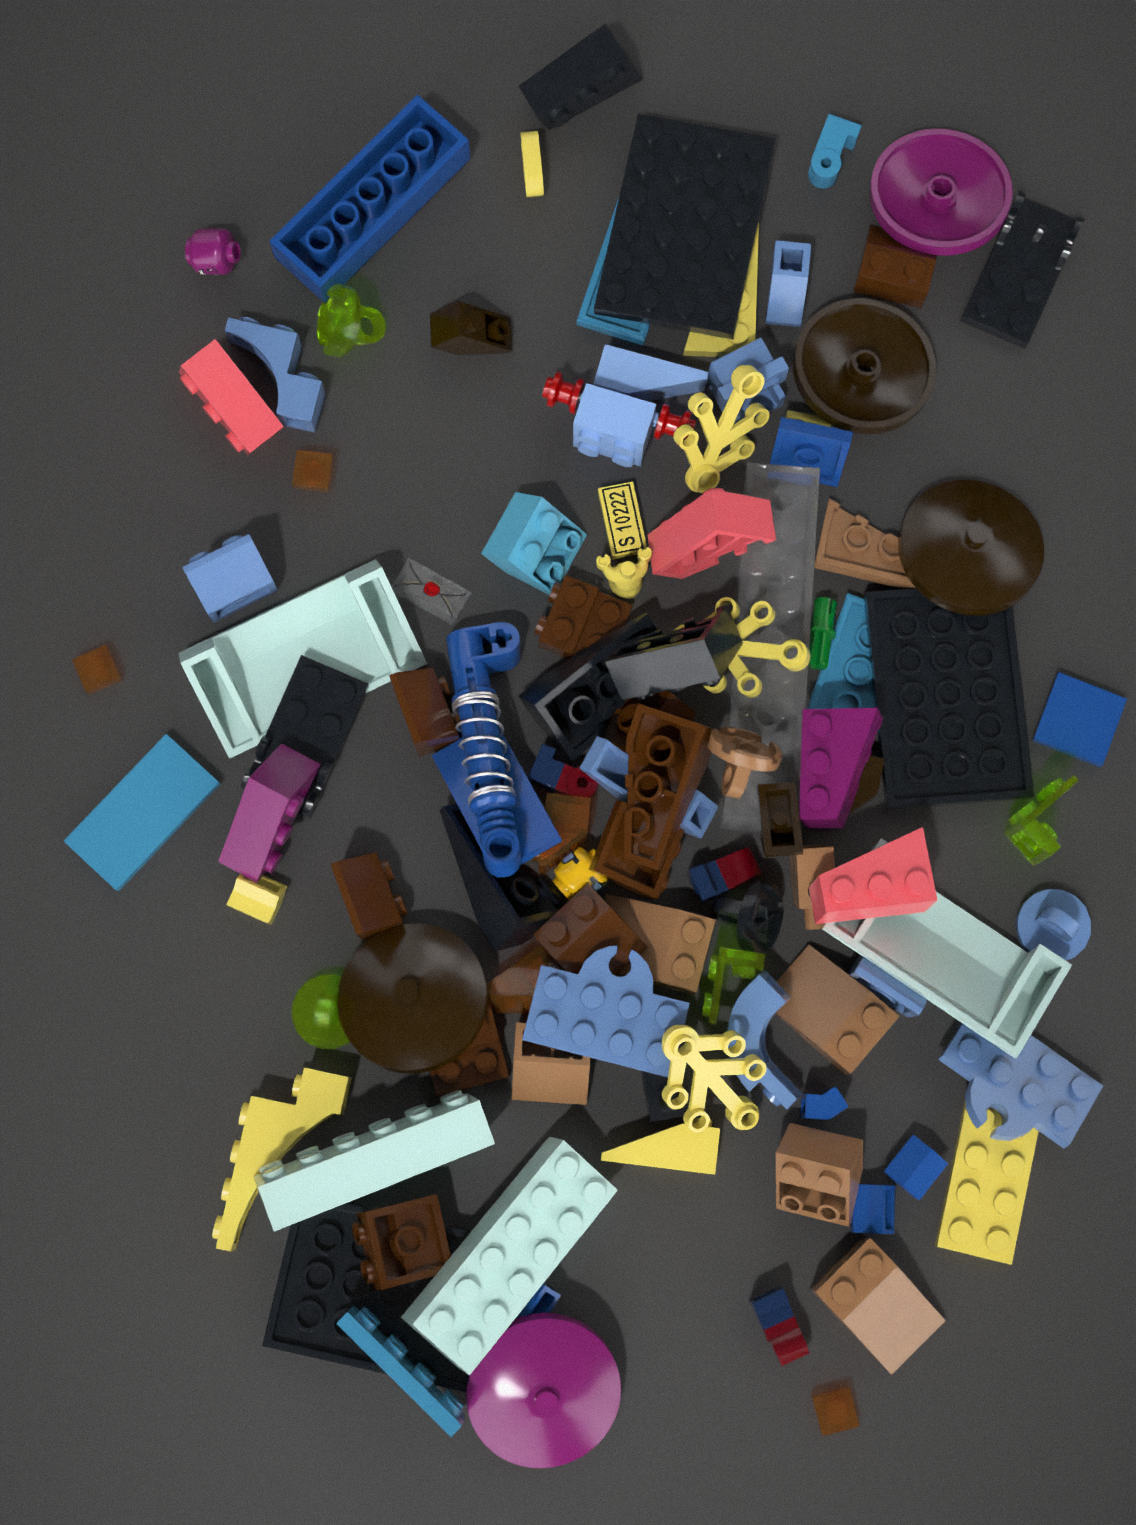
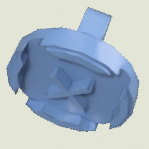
(1055, 921)

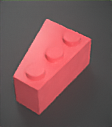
(229, 398)
(708, 529)
(877, 884)

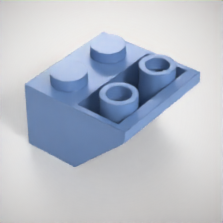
(229, 577)

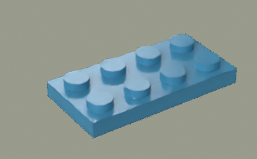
(414, 1380)

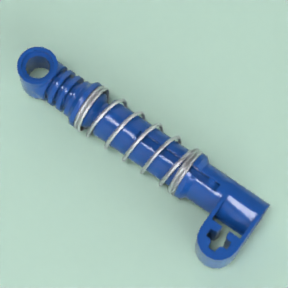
(476, 707)

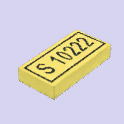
(622, 520)

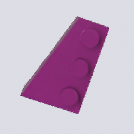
(832, 760)
(267, 813)

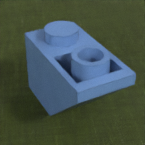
(788, 283)

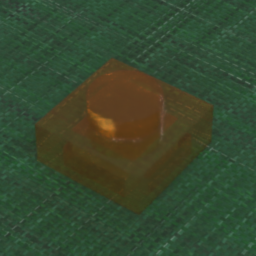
(312, 471)
(97, 669)
(835, 1411)

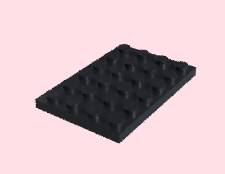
(685, 226)
(946, 703)
(324, 1280)

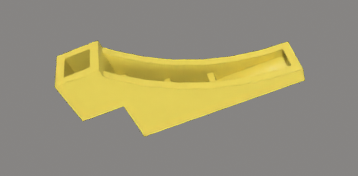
(268, 1135)

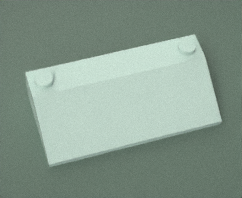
(342, 624)
(961, 968)

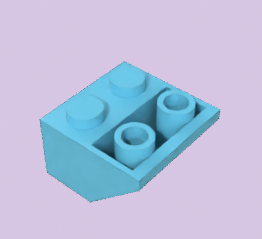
(534, 542)

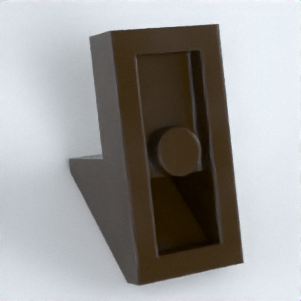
(779, 819)

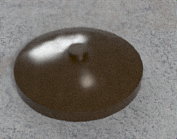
(864, 366)
(971, 547)
(412, 998)

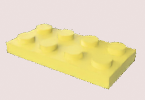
(985, 1190)

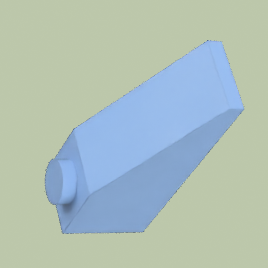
(646, 376)

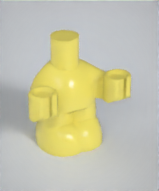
(626, 577)

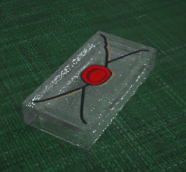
(431, 591)

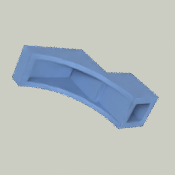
(279, 348)
(608, 768)

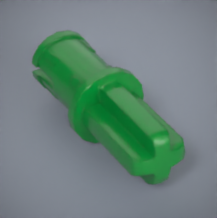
(821, 632)

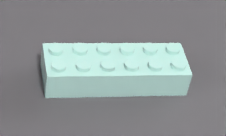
(373, 1159)
(509, 1254)

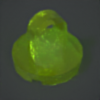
(341, 322)
(317, 1013)

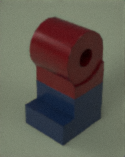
(559, 776)
(724, 874)
(779, 1325)

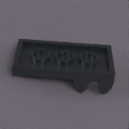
(1021, 271)
(312, 721)

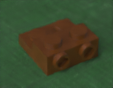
(579, 617)
(610, 859)
(478, 1065)
(401, 1242)

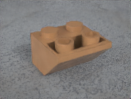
(548, 1073)
(818, 1174)

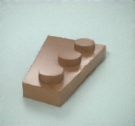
(858, 550)

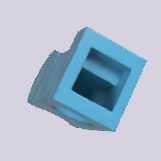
(826, 159)

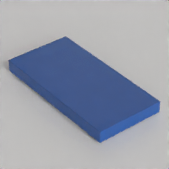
(532, 821)

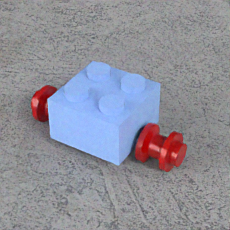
(612, 421)

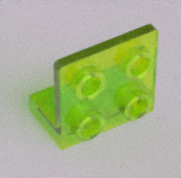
(1032, 838)
(743, 965)

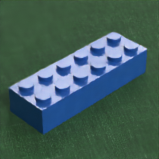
(371, 198)

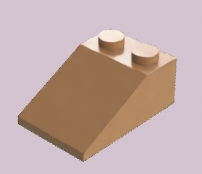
(674, 941)
(833, 1010)
(878, 1304)

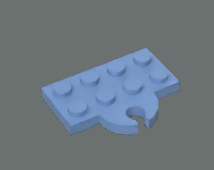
(604, 1013)
(1027, 1091)

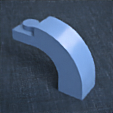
(750, 1019)

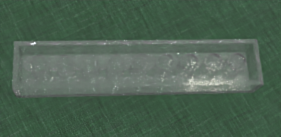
(783, 578)

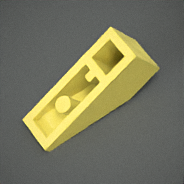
(671, 1149)

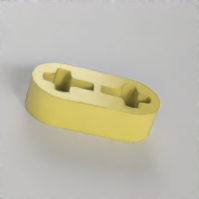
(532, 163)

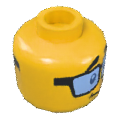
(573, 872)

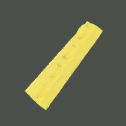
(745, 332)

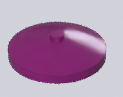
(940, 192)
(544, 1391)

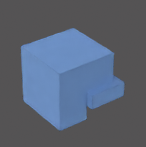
(758, 356)

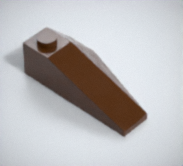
(663, 774)

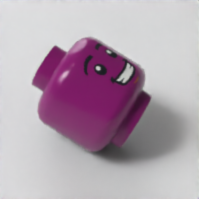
(212, 251)

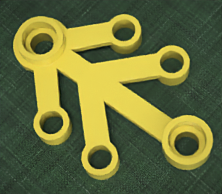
(706, 469)
(757, 649)
(707, 1074)

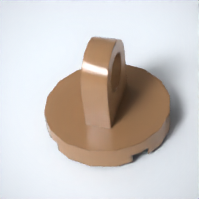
(743, 753)

